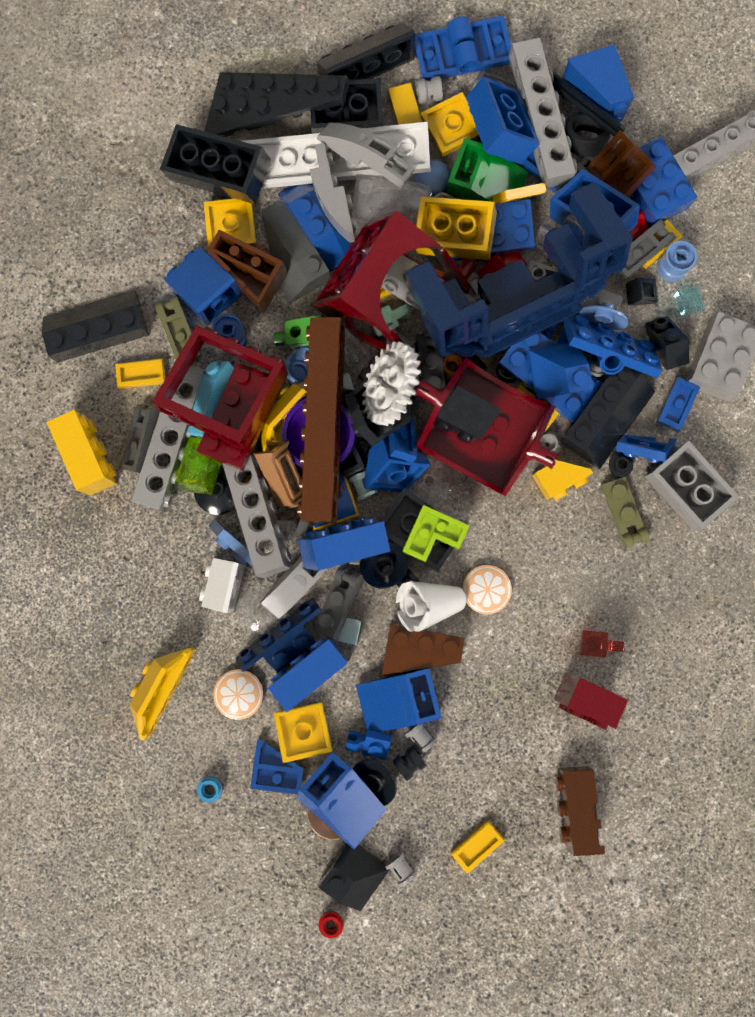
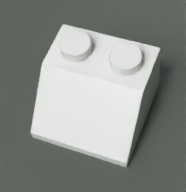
(222, 585)

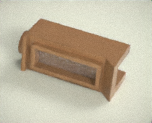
(280, 474)

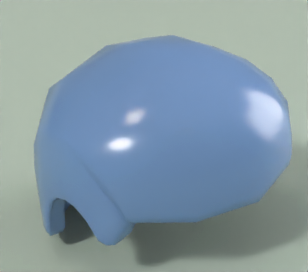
(437, 178)
(296, 366)

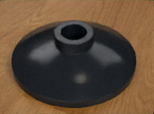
(217, 503)
(373, 566)
(377, 779)

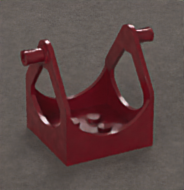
(358, 278)
(507, 443)

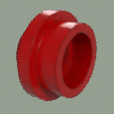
(327, 931)

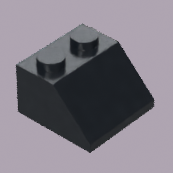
(466, 415)

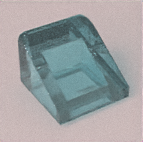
(689, 301)

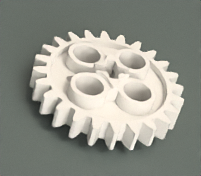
(391, 383)

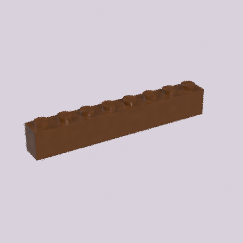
(323, 420)

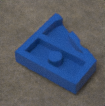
(272, 774)

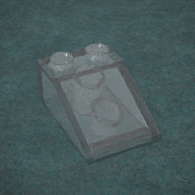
(378, 196)

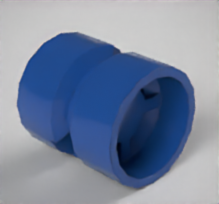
(231, 326)

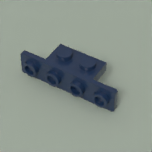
(283, 642)

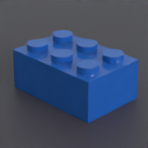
(502, 120)
(666, 189)
(623, 206)
(343, 543)
(307, 673)

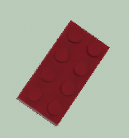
(231, 410)

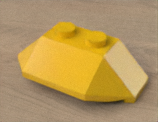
(273, 426)
(157, 688)

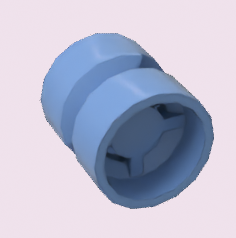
(676, 261)

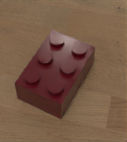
(590, 702)

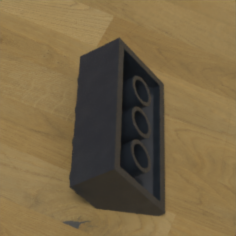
(372, 55)
(93, 326)
(608, 416)

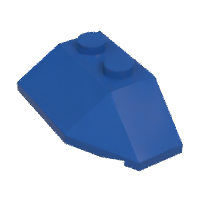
(308, 213)

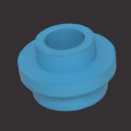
(202, 792)

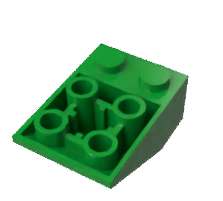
(482, 175)

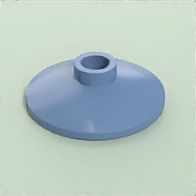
(605, 314)

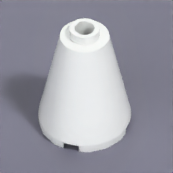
(428, 604)

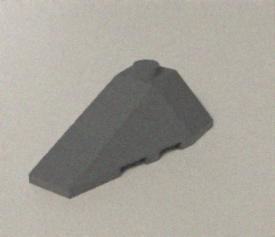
(291, 245)

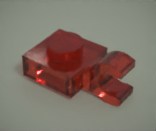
(597, 644)

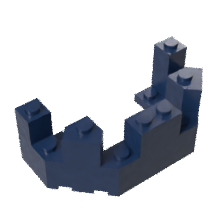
(511, 300)

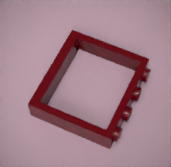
(239, 438)

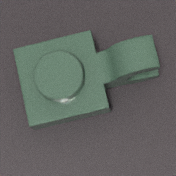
(392, 317)

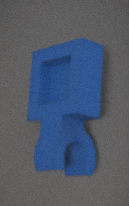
(373, 743)

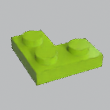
(430, 527)

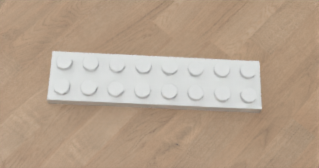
(296, 155)

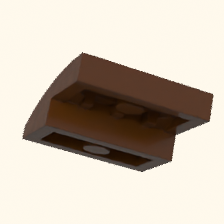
(622, 164)

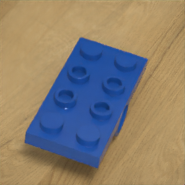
(463, 47)
(512, 228)
(611, 347)
(516, 362)

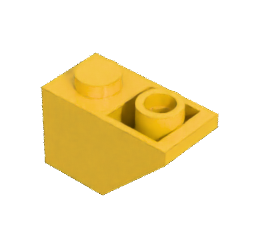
(562, 476)

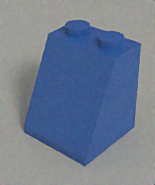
(601, 79)
(203, 285)

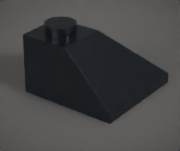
(353, 877)

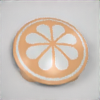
(487, 589)
(238, 694)

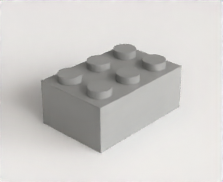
(723, 357)
(691, 486)

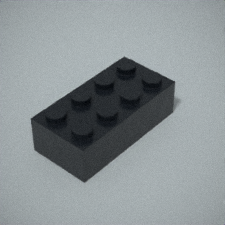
(215, 163)

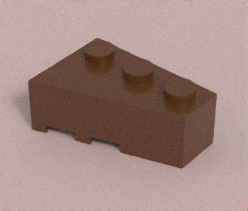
(254, 270)
(419, 650)
(579, 811)

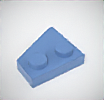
(227, 539)

